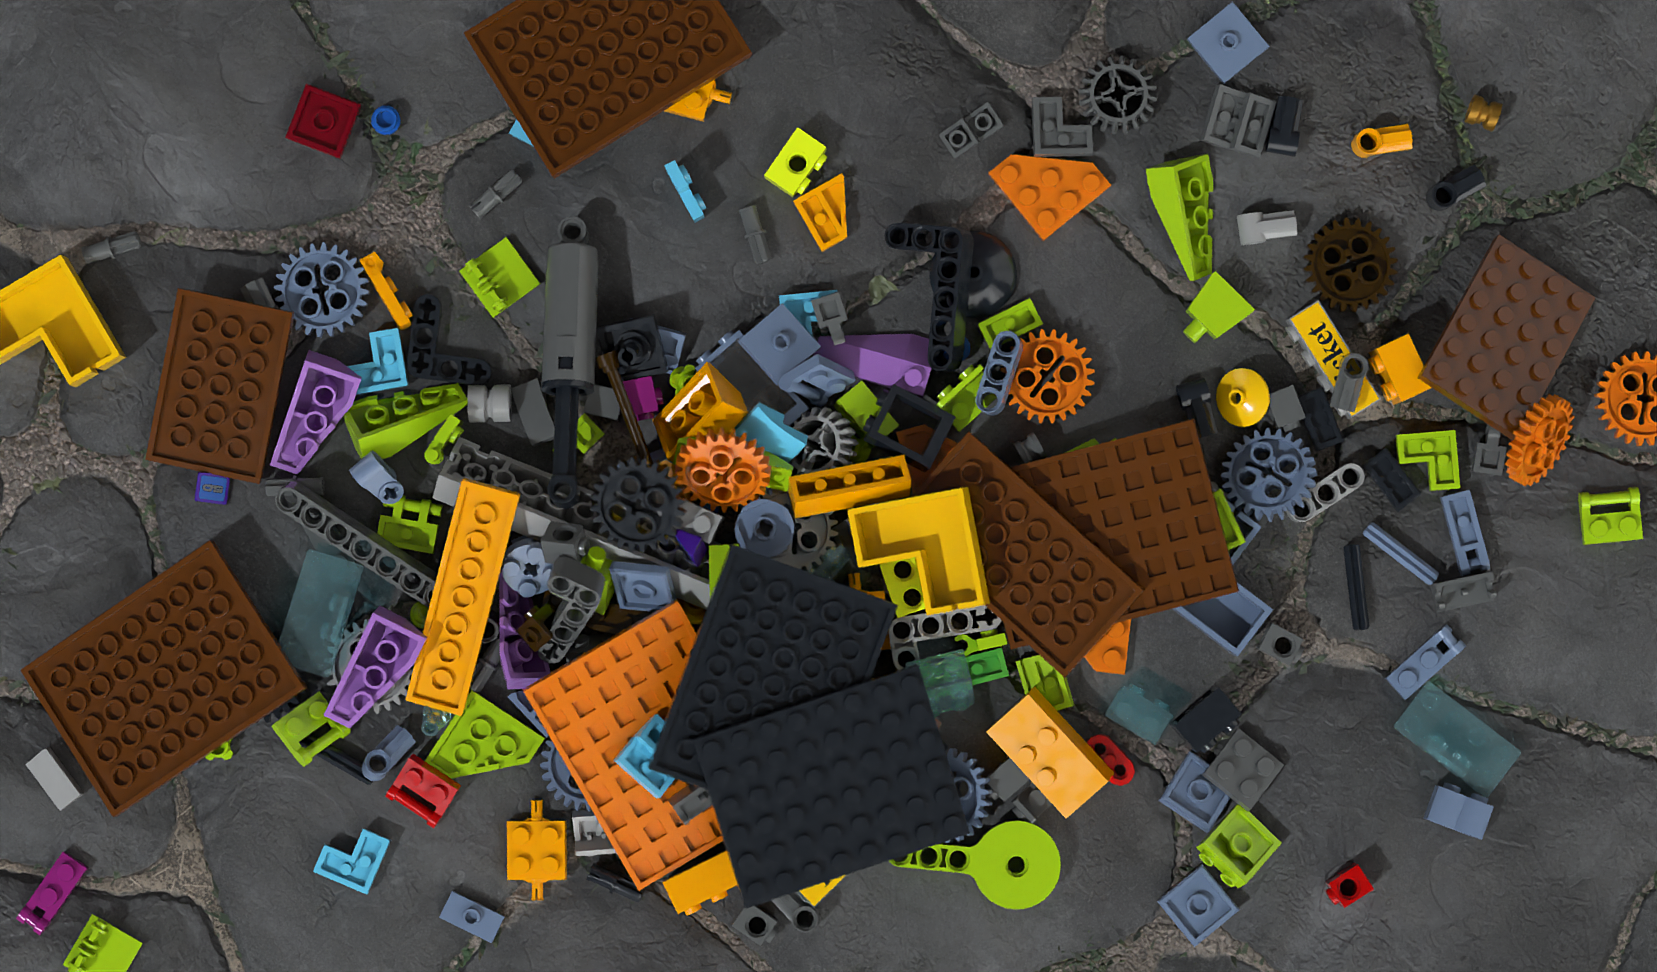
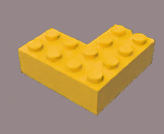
(57, 309)
(938, 533)

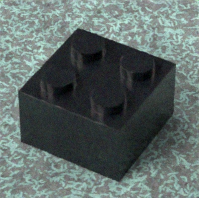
(1206, 720)

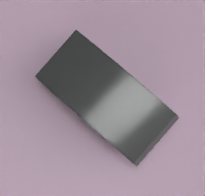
(972, 130)
(534, 412)

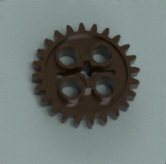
(1359, 289)

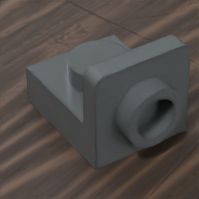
(1030, 803)

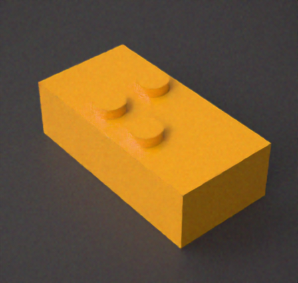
(1050, 752)

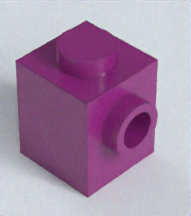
(644, 397)

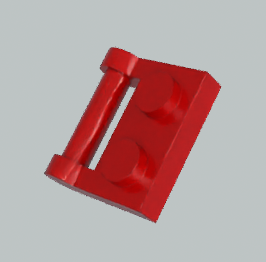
(427, 783)

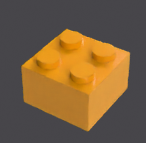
(1398, 369)

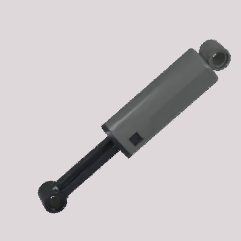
(569, 345)

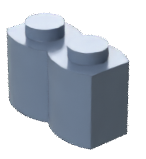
(1459, 812)

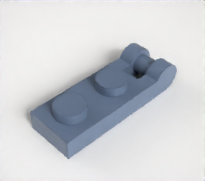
(1465, 531)
(1424, 662)

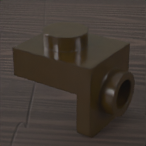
(534, 630)

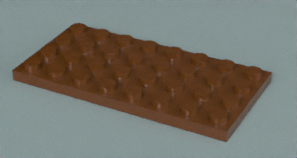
(1035, 562)

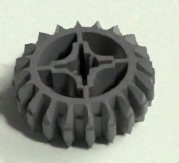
(1131, 91)

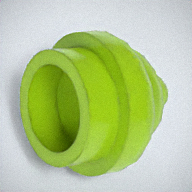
(419, 614)

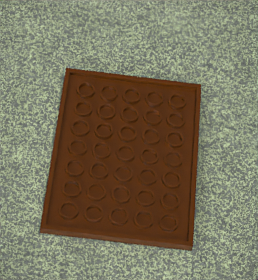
(601, 67)
(163, 678)

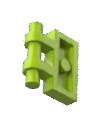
(448, 433)
(408, 533)

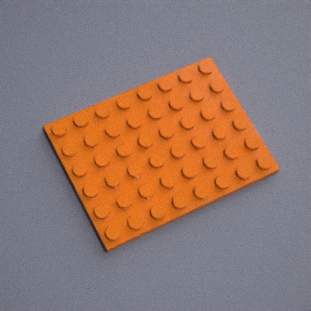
(596, 709)

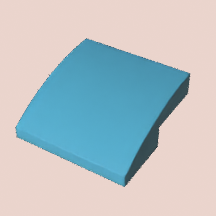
(770, 432)
(637, 754)

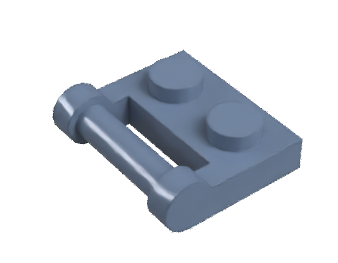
(818, 371)

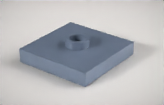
(1228, 43)
(779, 343)
(642, 586)
(1193, 794)
(1198, 905)

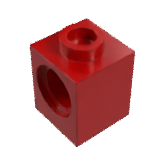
(1361, 886)

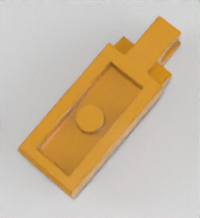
(386, 288)

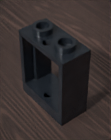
(925, 460)

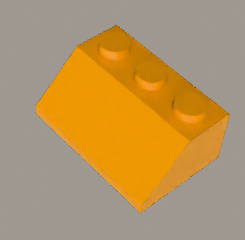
(701, 404)

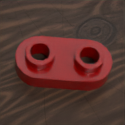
(1112, 757)

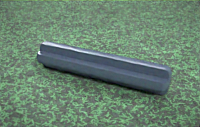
(1400, 553)

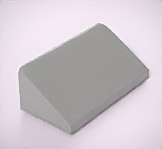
(54, 778)

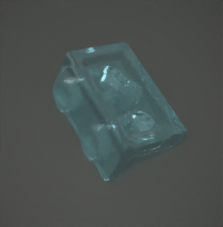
(1138, 713)

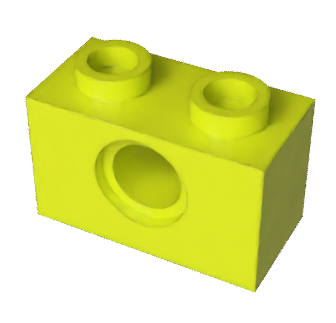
(801, 146)

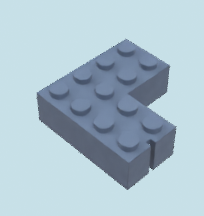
(1232, 617)

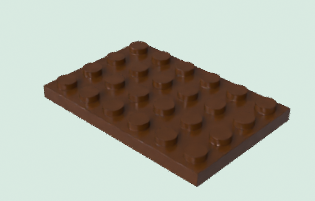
(1506, 337)
(219, 385)

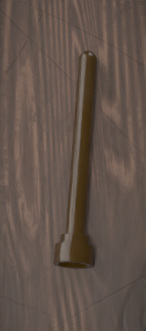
(610, 364)

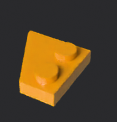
(825, 212)

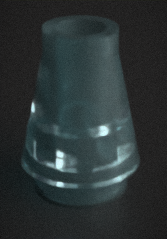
(434, 720)

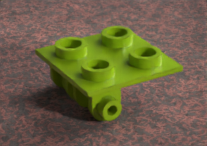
(499, 277)
(102, 949)

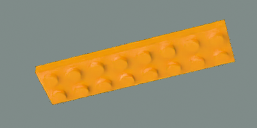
(463, 596)

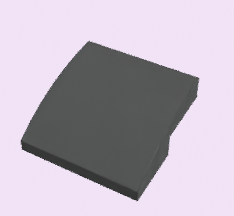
(1238, 121)

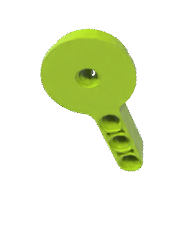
(989, 863)

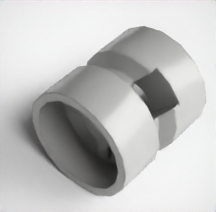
(489, 403)

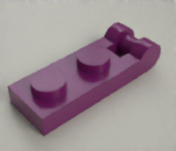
(53, 892)

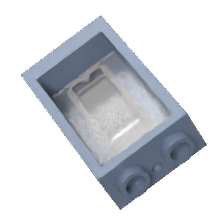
(750, 379)

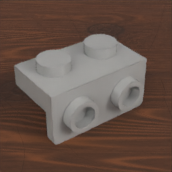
(589, 835)

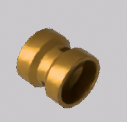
(1481, 112)

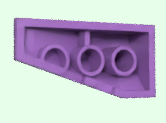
(883, 359)
(319, 402)
(380, 659)
(518, 661)

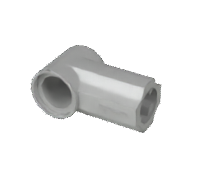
(1259, 227)

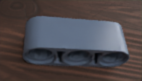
(995, 359)

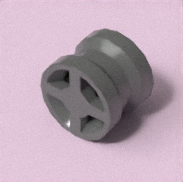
(1029, 449)

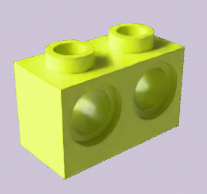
(898, 586)

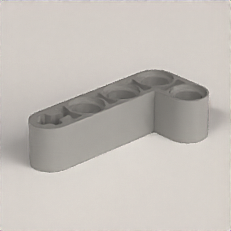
(945, 630)

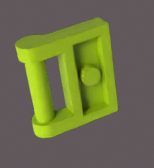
(1610, 526)
(303, 722)

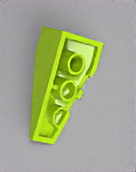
(1181, 198)
(398, 421)

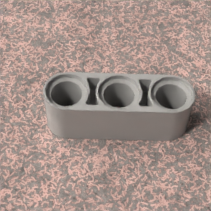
(1339, 491)

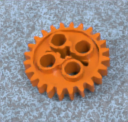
(1068, 392)
(1615, 396)
(1539, 440)
(719, 477)

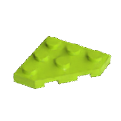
(483, 741)

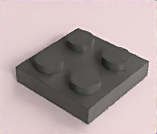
(1243, 769)

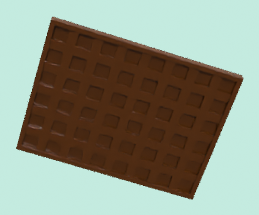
(1148, 510)

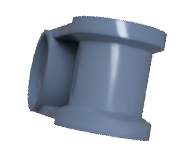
(378, 478)

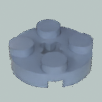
(772, 513)
(515, 571)

